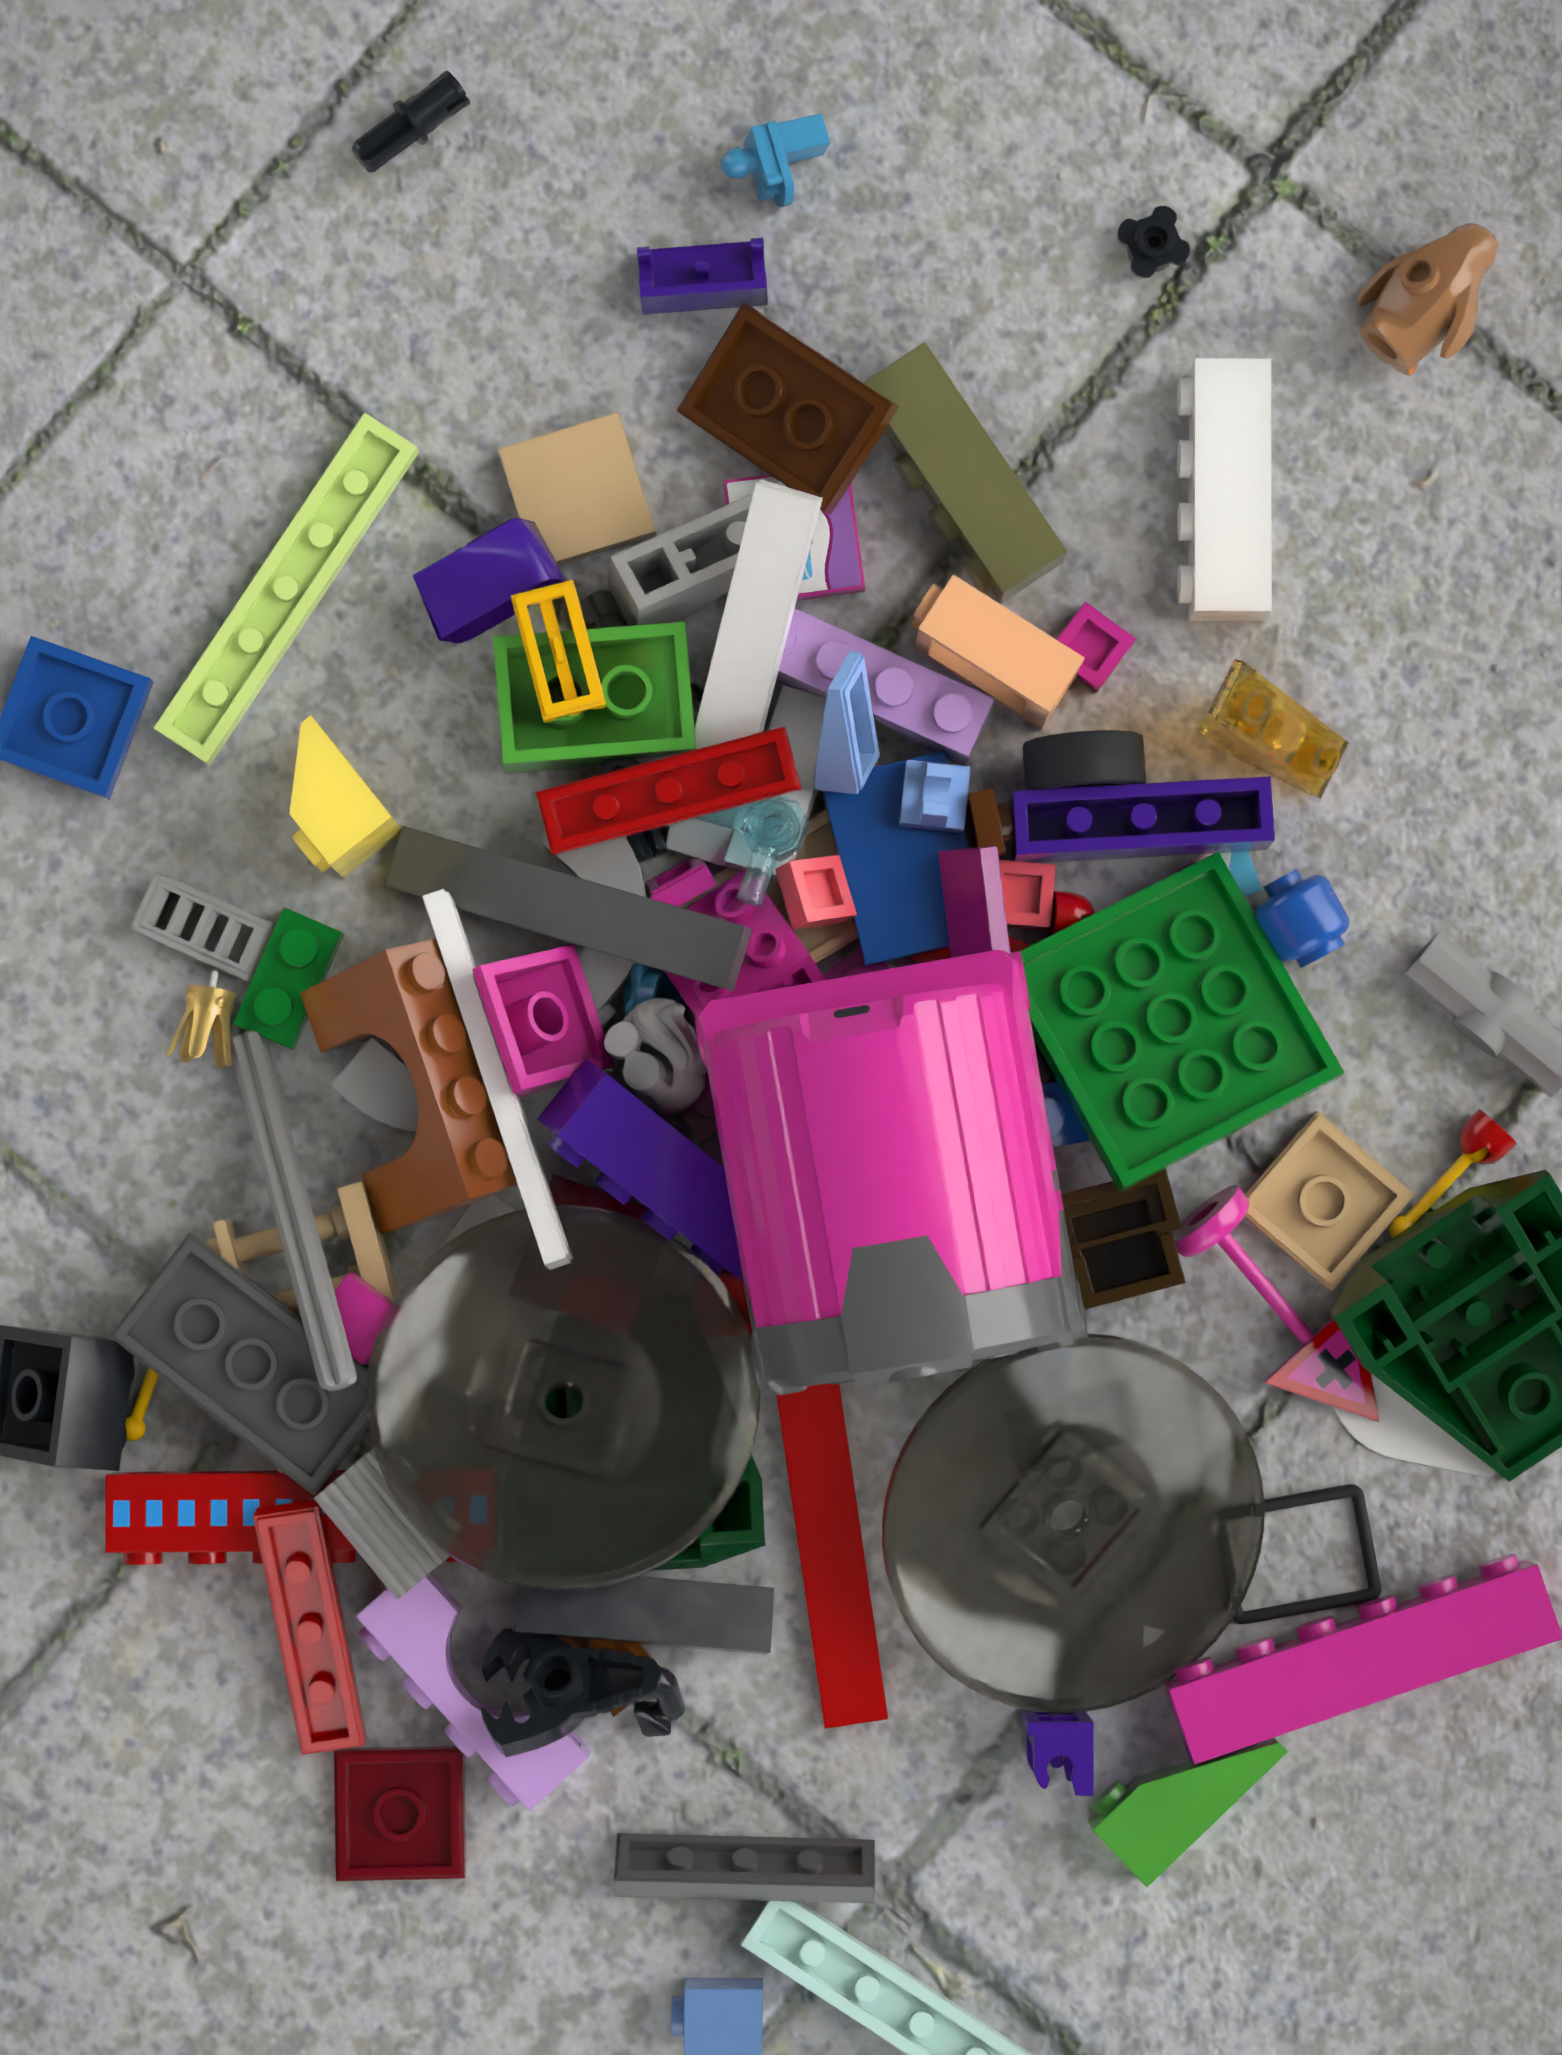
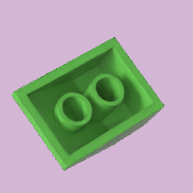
(644, 692)

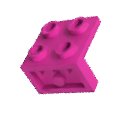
(773, 954)

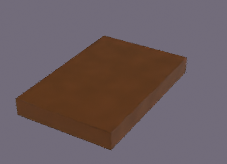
(787, 407)

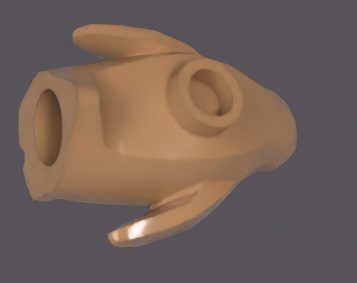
(1427, 298)

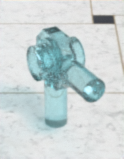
(773, 833)

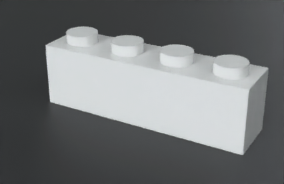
(1228, 490)

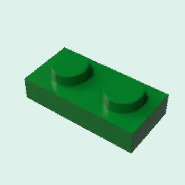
(292, 962)

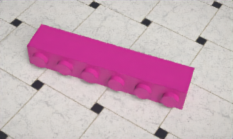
(1361, 1659)

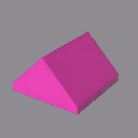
(542, 1018)

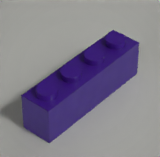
(1142, 820)
(644, 1159)

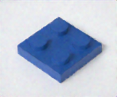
(71, 717)

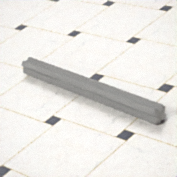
(292, 1212)

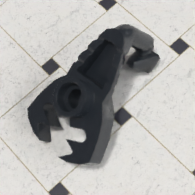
(575, 1686)

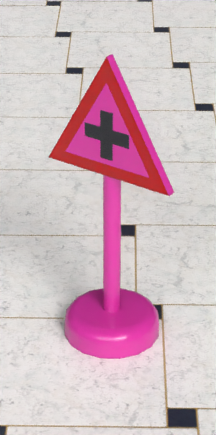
(1325, 1363)

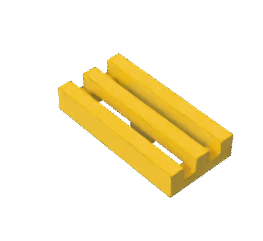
(572, 705)

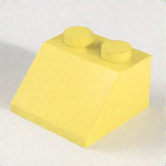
(334, 807)

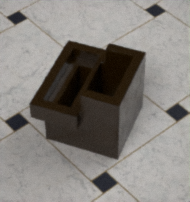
(1123, 1239)

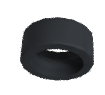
(1084, 759)

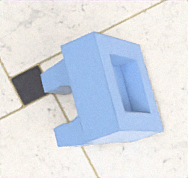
(934, 796)

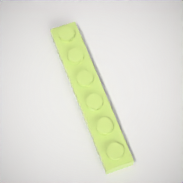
(286, 589)

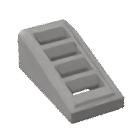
(152, 907)

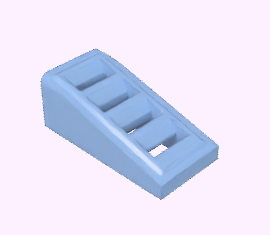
(848, 731)

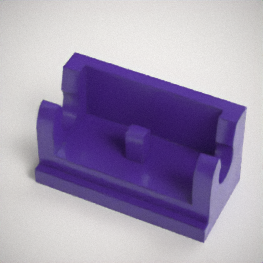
(702, 277)
(1059, 1735)

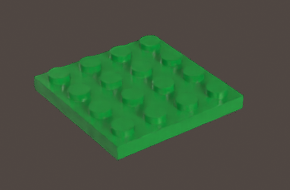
(1172, 1021)

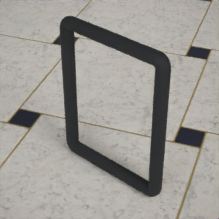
(1367, 1548)

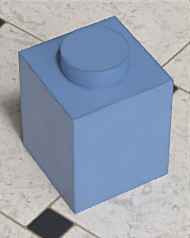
(719, 2016)

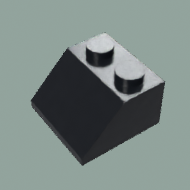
(63, 1398)

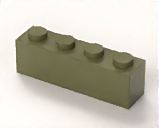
(964, 478)

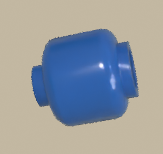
(1302, 918)

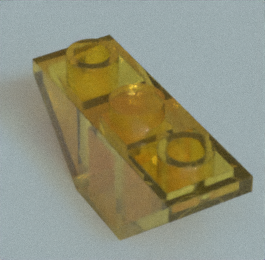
(1271, 731)

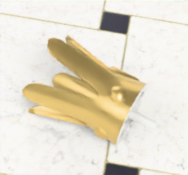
(203, 1008)

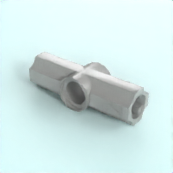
(1489, 1011)

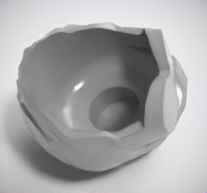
(659, 1056)

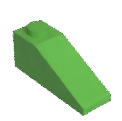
(1170, 1808)

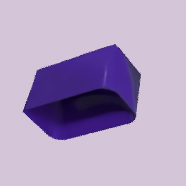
(475, 583)

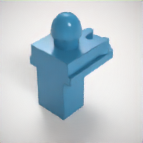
(769, 151)

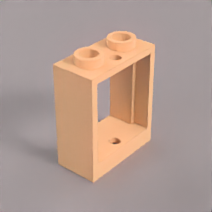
(994, 650)

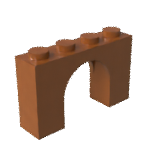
(457, 1141)

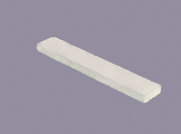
(751, 638)
(504, 1102)

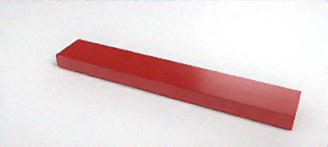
(832, 1556)

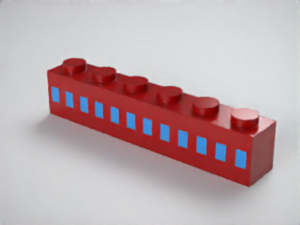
(200, 1514)

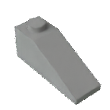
(679, 568)

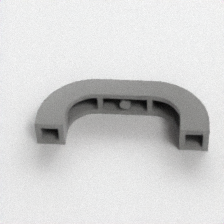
(381, 1082)

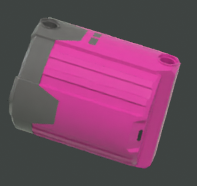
(891, 1173)

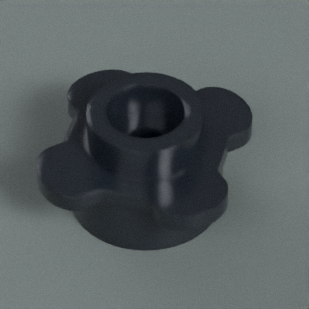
(1147, 259)

